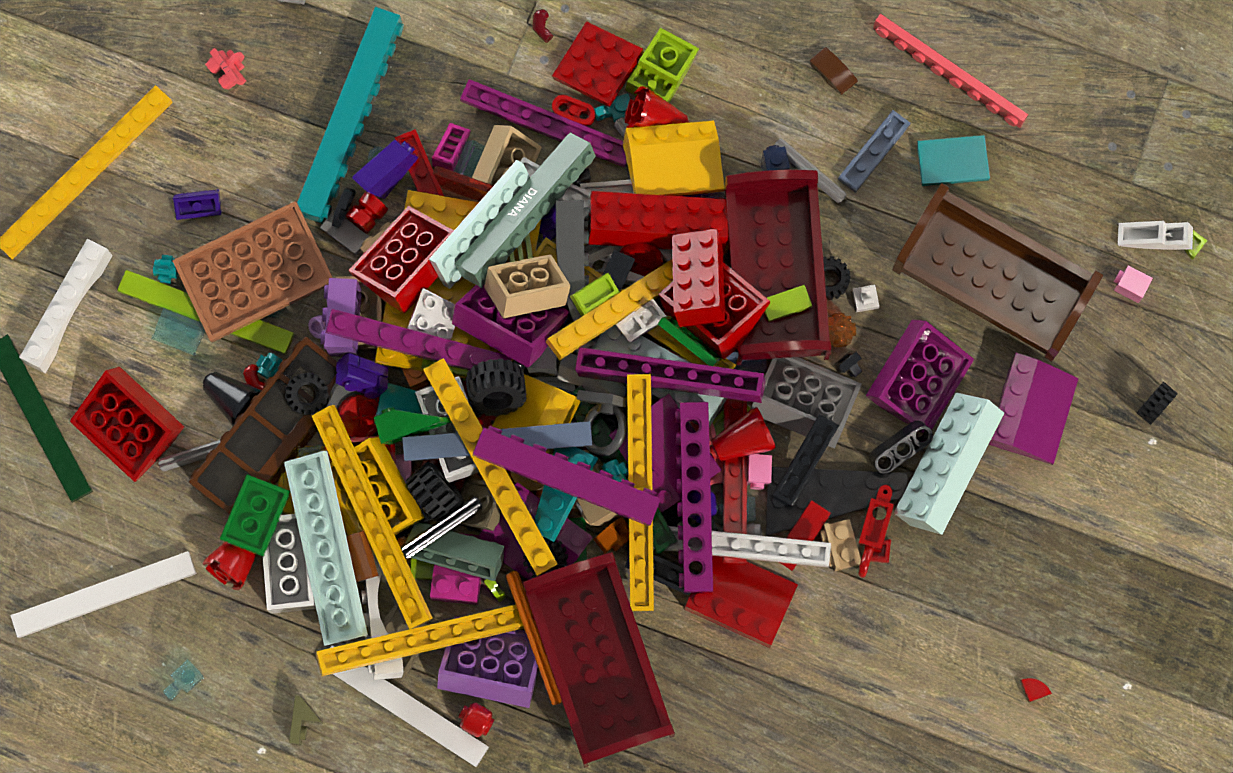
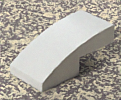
(641, 321)

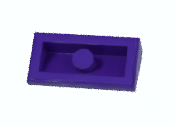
(197, 204)

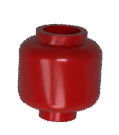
(476, 719)

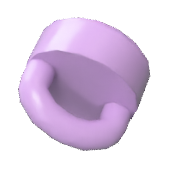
(316, 325)

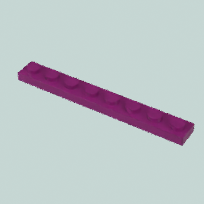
(541, 120)
(407, 341)

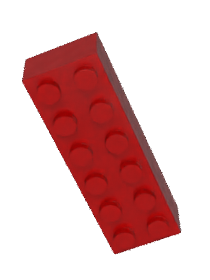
(652, 219)

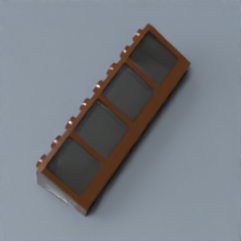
(266, 431)

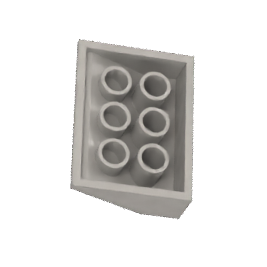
(801, 391)

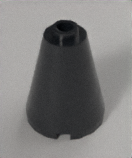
(229, 394)

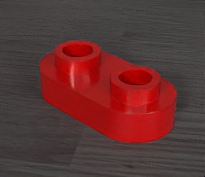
(574, 109)

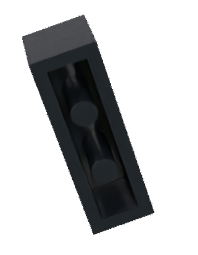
(666, 571)

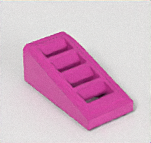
(446, 159)

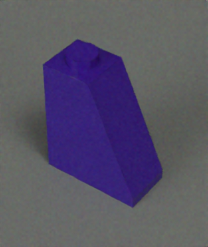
(386, 169)

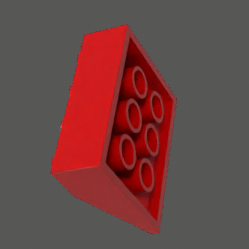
(399, 260)
(742, 311)
(126, 423)
(744, 600)

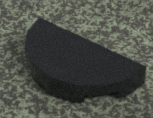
(343, 206)

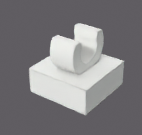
(865, 298)

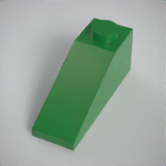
(396, 424)

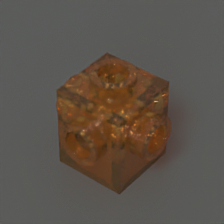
(844, 337)

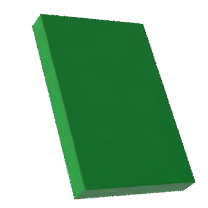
(690, 341)
(255, 515)

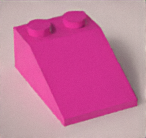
(455, 586)

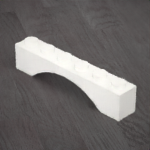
(48, 334)
(369, 596)

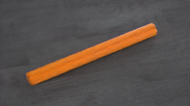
(533, 635)

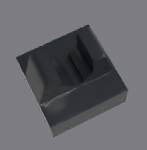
(849, 364)

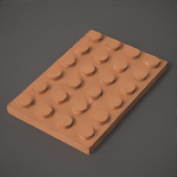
(253, 271)

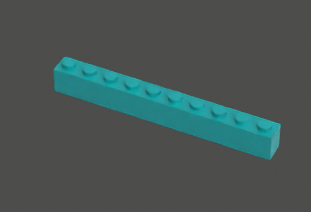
(349, 114)

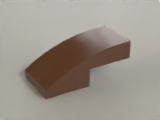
(833, 70)

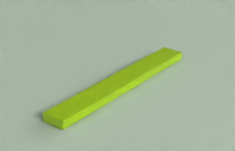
(180, 302)

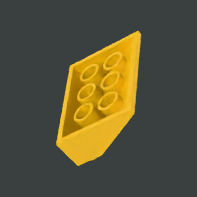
(674, 159)
(542, 407)
(388, 486)

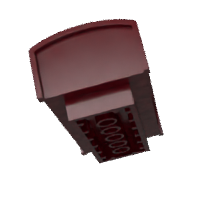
(776, 249)
(598, 658)

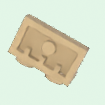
(844, 549)

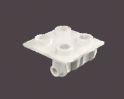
(433, 315)

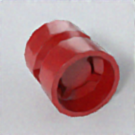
(367, 212)

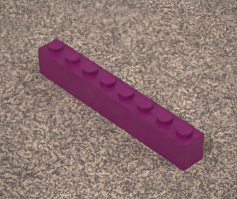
(672, 374)
(567, 477)

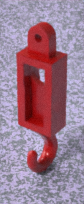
(875, 530)

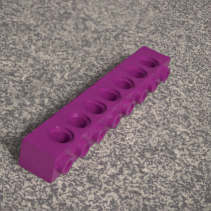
(698, 413)

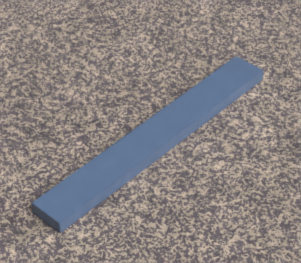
(451, 444)

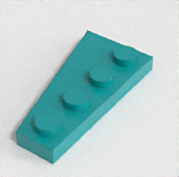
(555, 504)

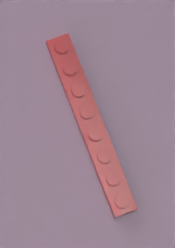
(957, 77)

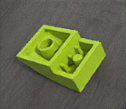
(663, 65)

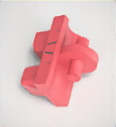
(228, 64)

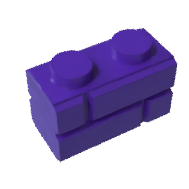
(362, 375)

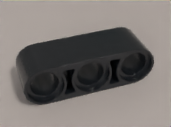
(912, 446)

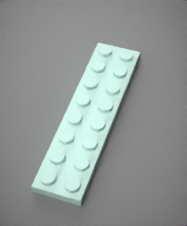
(325, 548)

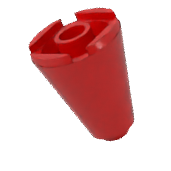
(651, 110)
(743, 438)
(230, 564)

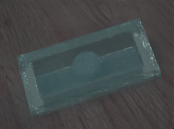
(469, 158)

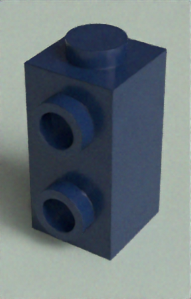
(774, 158)

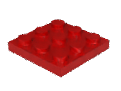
(598, 64)

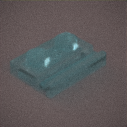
(178, 332)

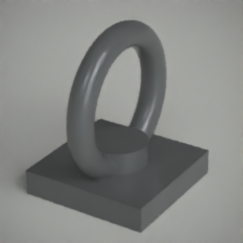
(609, 405)

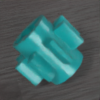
(165, 269)
(268, 365)
(618, 470)

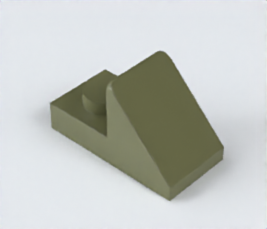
(301, 713)

